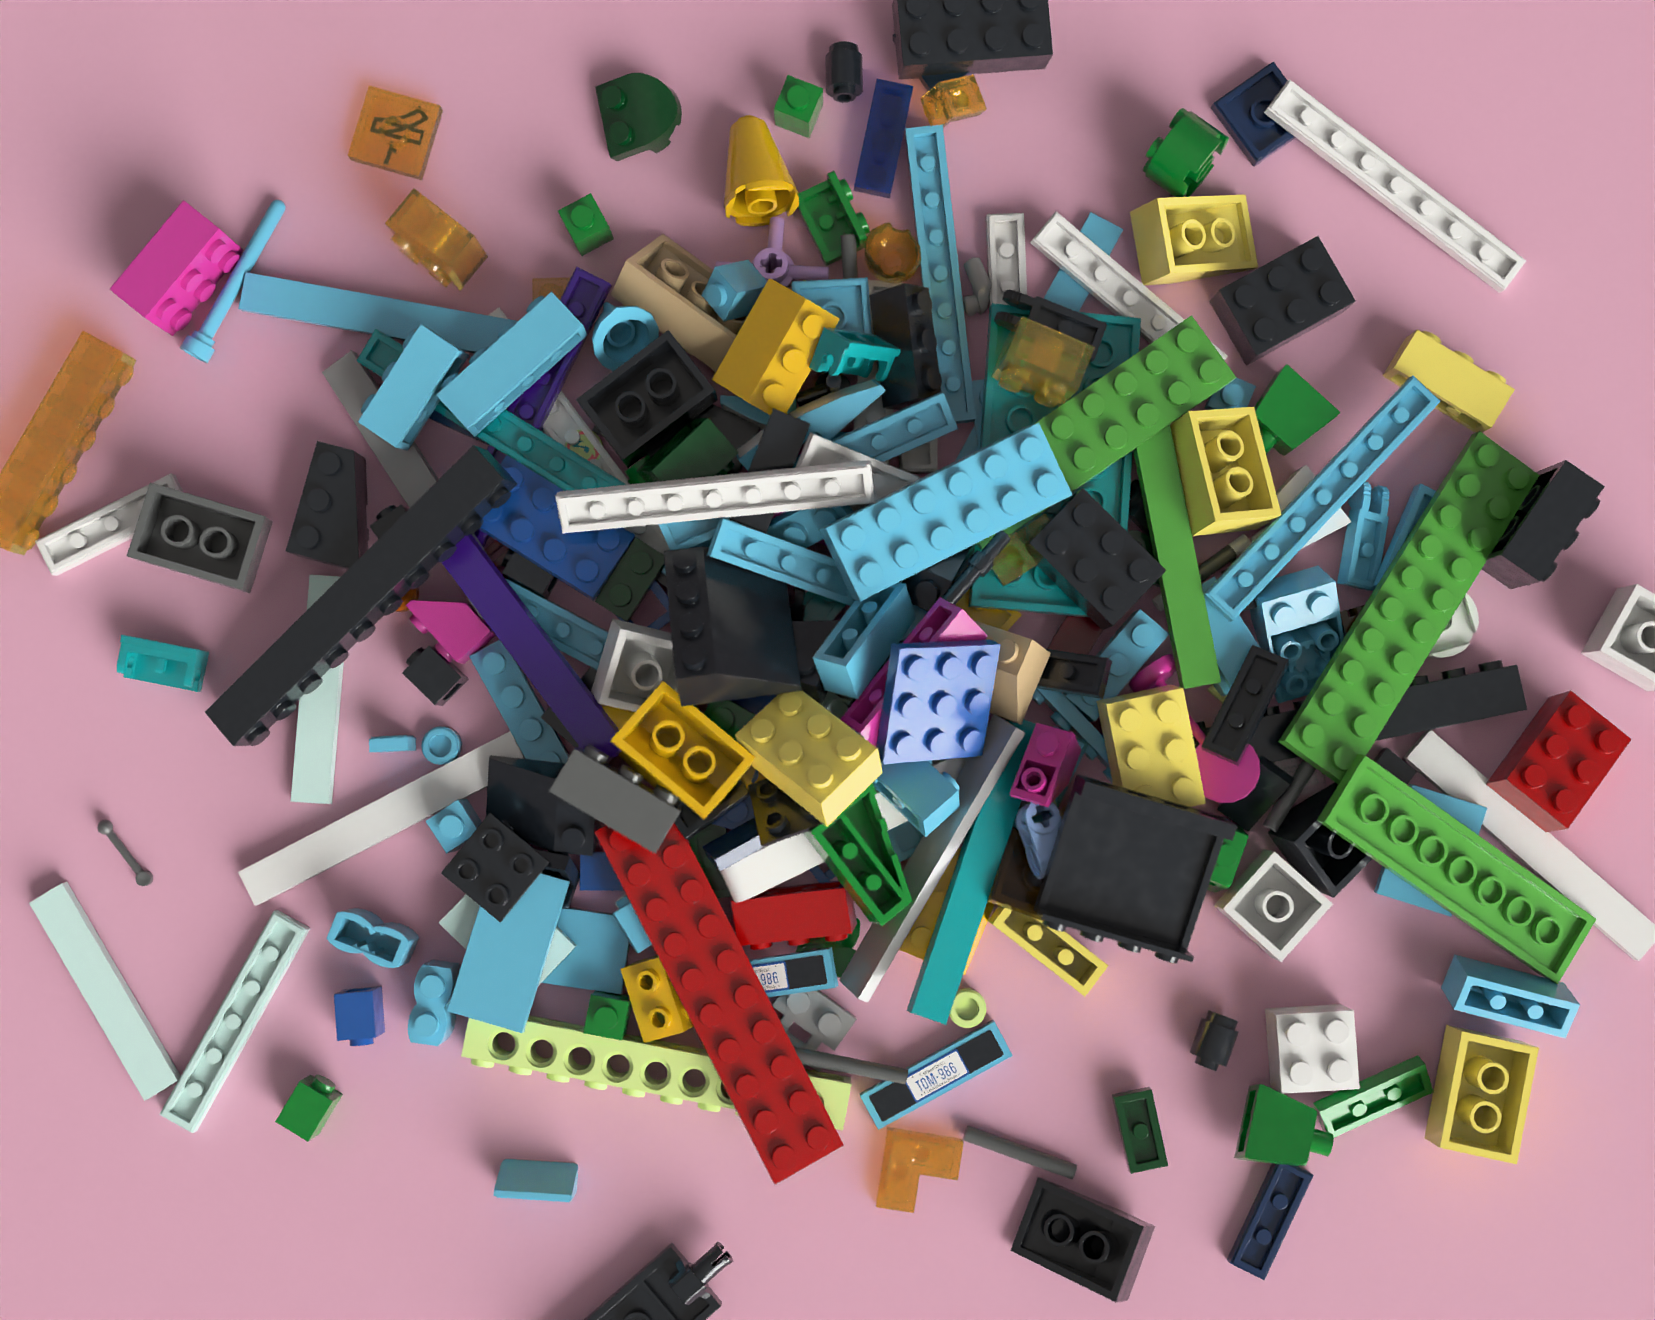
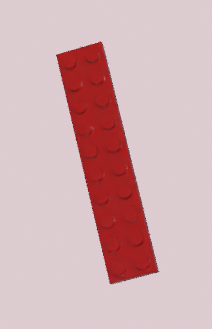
(724, 1001)

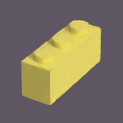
(1464, 389)
(1052, 948)

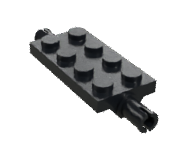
(668, 1289)

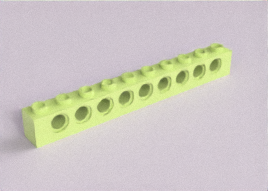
(483, 1049)

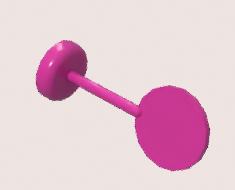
(1220, 779)

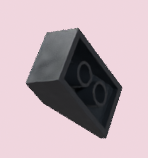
(521, 796)
(1316, 850)
(1083, 1240)

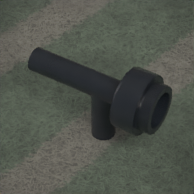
(824, 385)

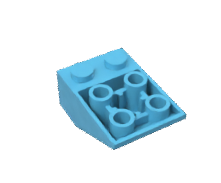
(1300, 622)

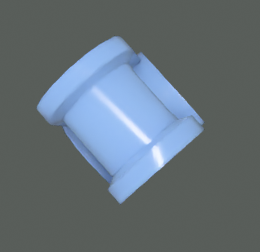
(1038, 837)

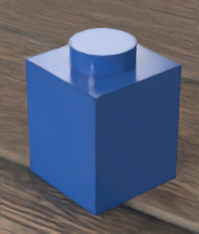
(359, 1015)

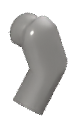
(980, 287)

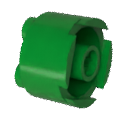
(1184, 155)

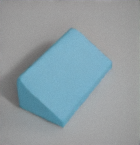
(537, 1180)

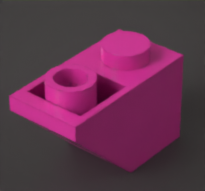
(453, 625)
(1046, 765)

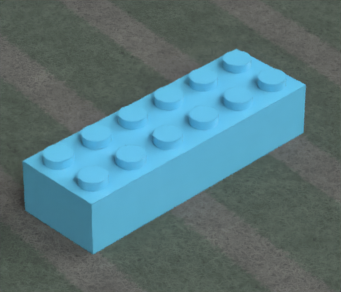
(945, 512)

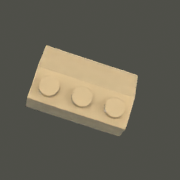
(1017, 672)

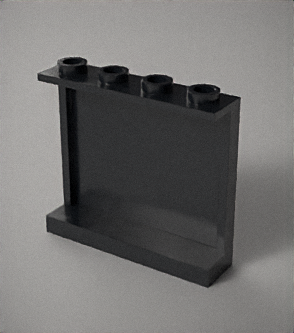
(1130, 868)

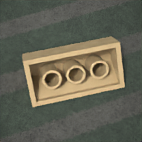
(670, 286)

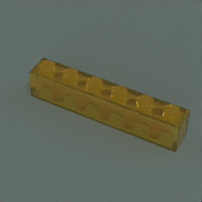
(58, 438)

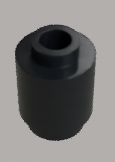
(844, 71)
(1214, 1040)

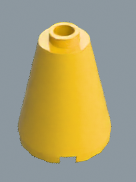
(756, 175)

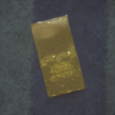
(1015, 558)

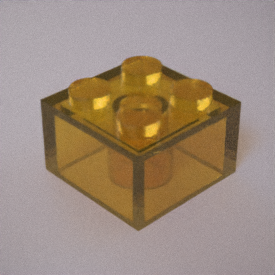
(436, 240)
(1042, 363)

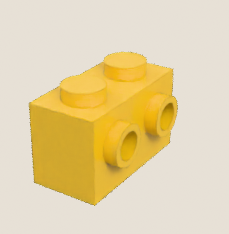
(654, 1000)

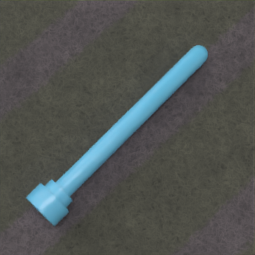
(200, 342)

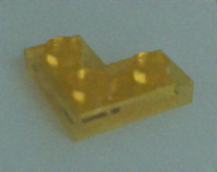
(907, 1157)

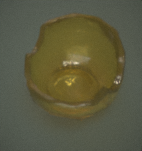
(891, 254)

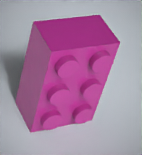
(177, 269)

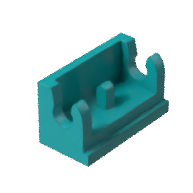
(853, 354)
(162, 663)

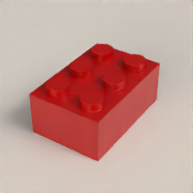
(1558, 761)

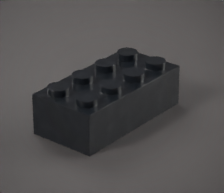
(970, 36)

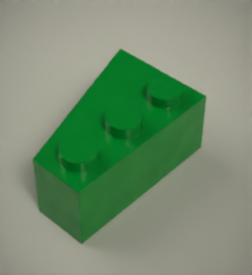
(863, 858)

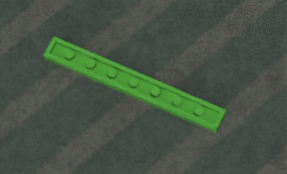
(1175, 552)

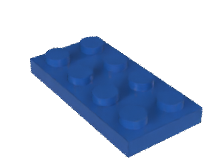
(533, 529)

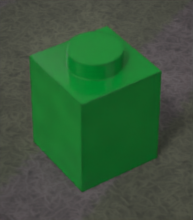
(798, 106)
(586, 224)
(608, 1015)
(309, 1106)

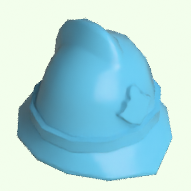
(622, 334)

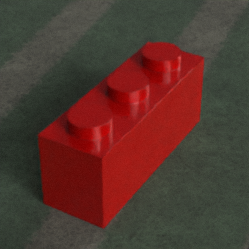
(795, 915)

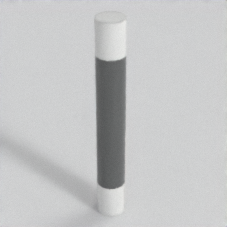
(1215, 563)

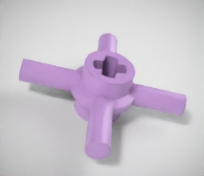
(775, 259)

